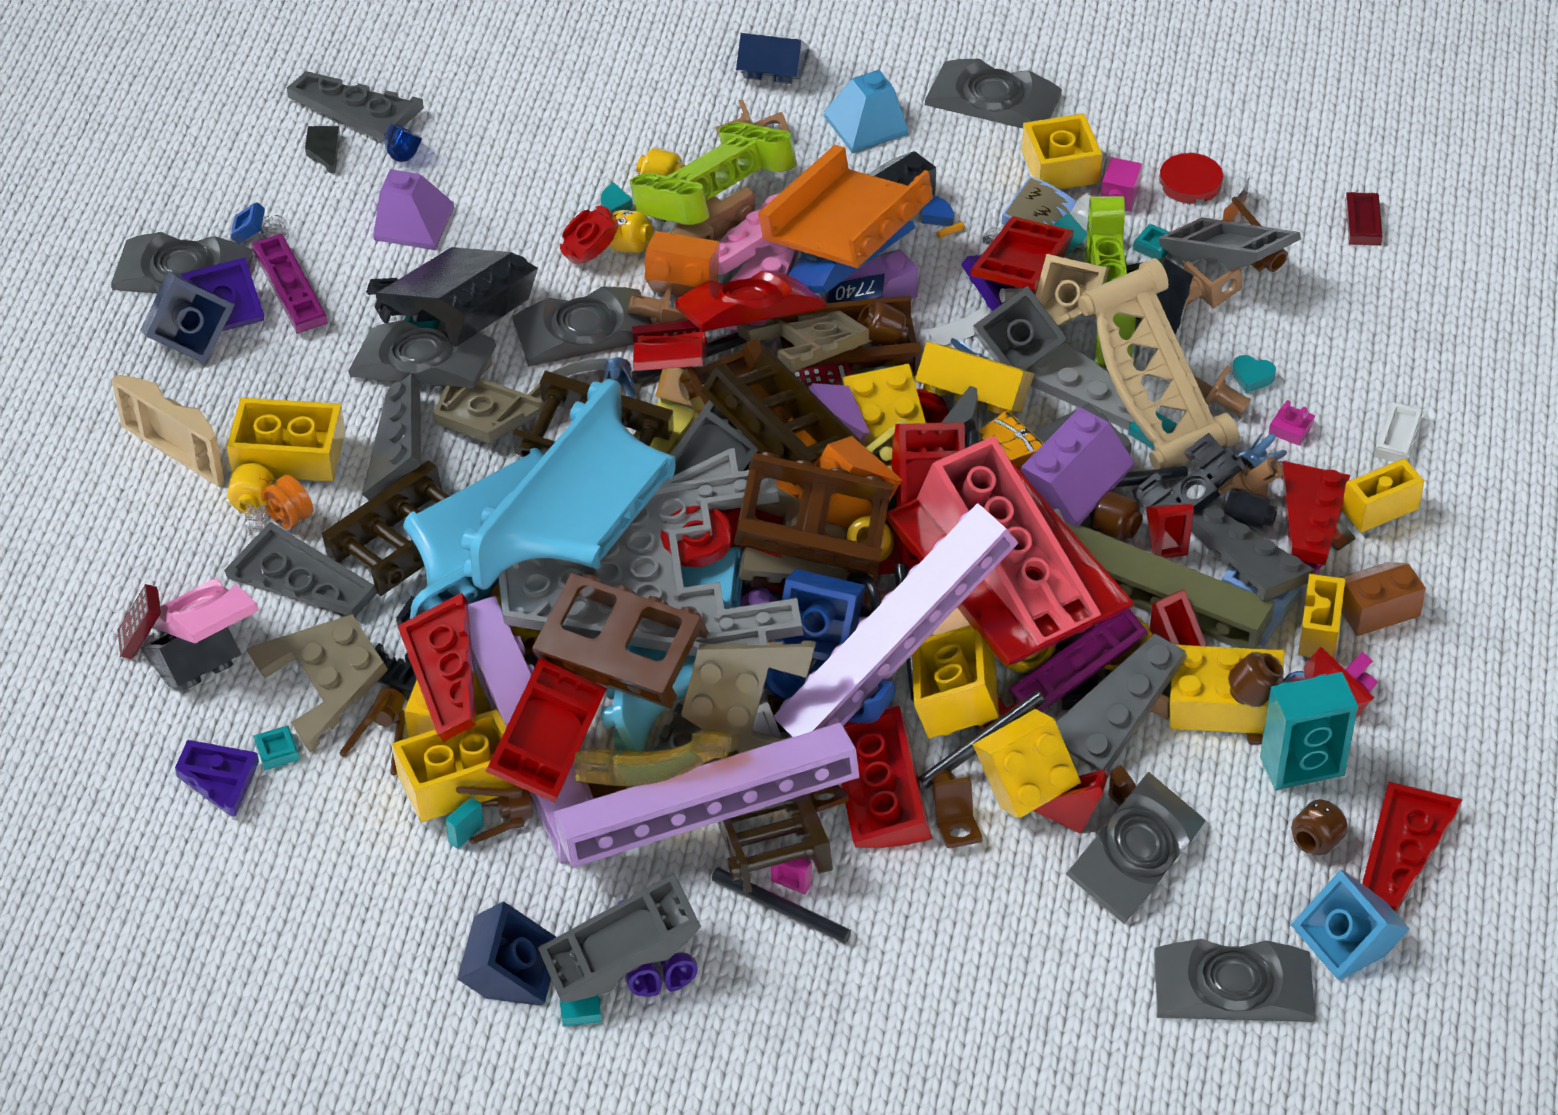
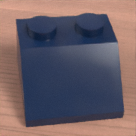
(771, 57)
(187, 317)
(505, 958)

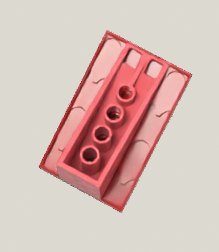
(1044, 584)

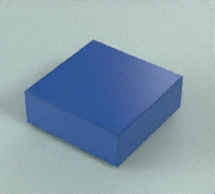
(247, 223)

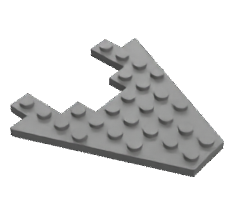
(648, 569)

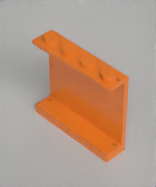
(841, 210)

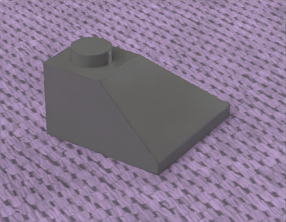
(1019, 331)

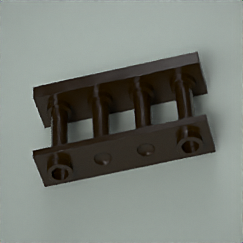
(563, 392)
(760, 424)
(376, 519)
(803, 822)

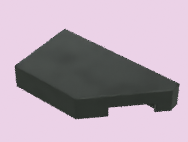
(323, 145)

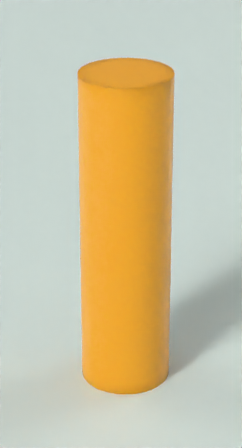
(950, 230)

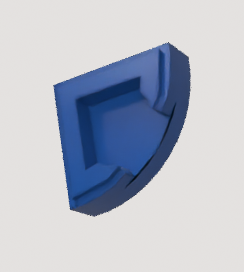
(938, 212)

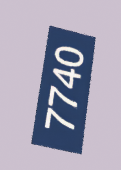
(857, 289)

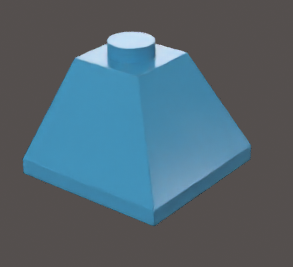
(866, 112)
(1349, 926)

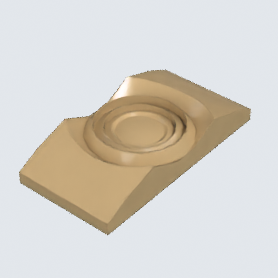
(168, 426)

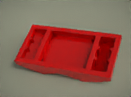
(1020, 252)
(747, 300)
(670, 351)
(913, 453)
(546, 730)

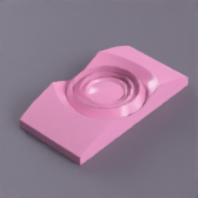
(204, 611)

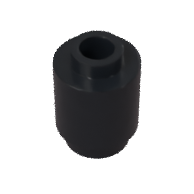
(1251, 509)

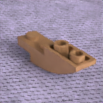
(722, 216)

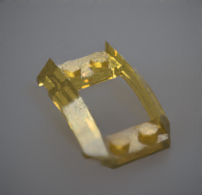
(650, 767)

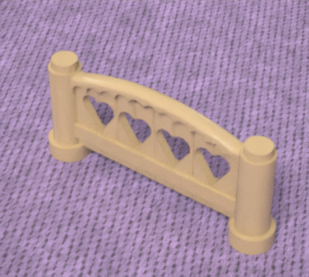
(1136, 297)

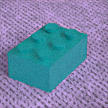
(1308, 730)

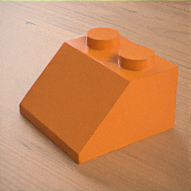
(680, 262)
(859, 461)

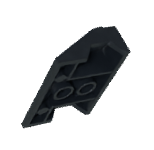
(463, 289)

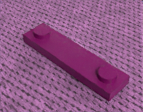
(289, 283)
(1081, 659)

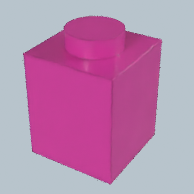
(1122, 179)

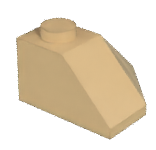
(1062, 284)

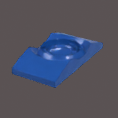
(823, 274)

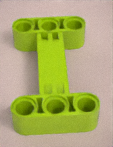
(684, 193)
(1106, 249)

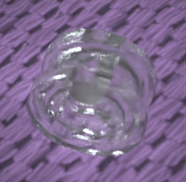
(274, 222)
(255, 519)

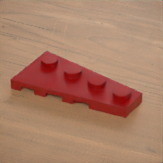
(1312, 509)
(442, 663)
(1405, 839)

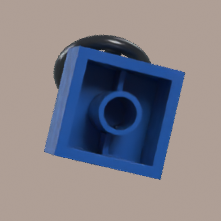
(829, 607)

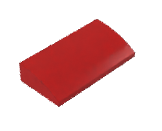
(887, 797)

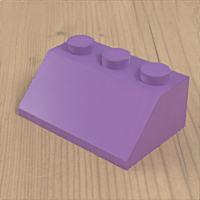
(1078, 465)

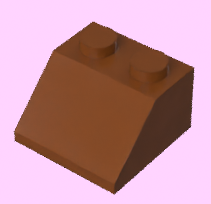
(1381, 597)

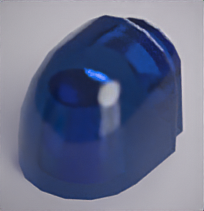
(401, 143)

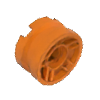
(287, 501)

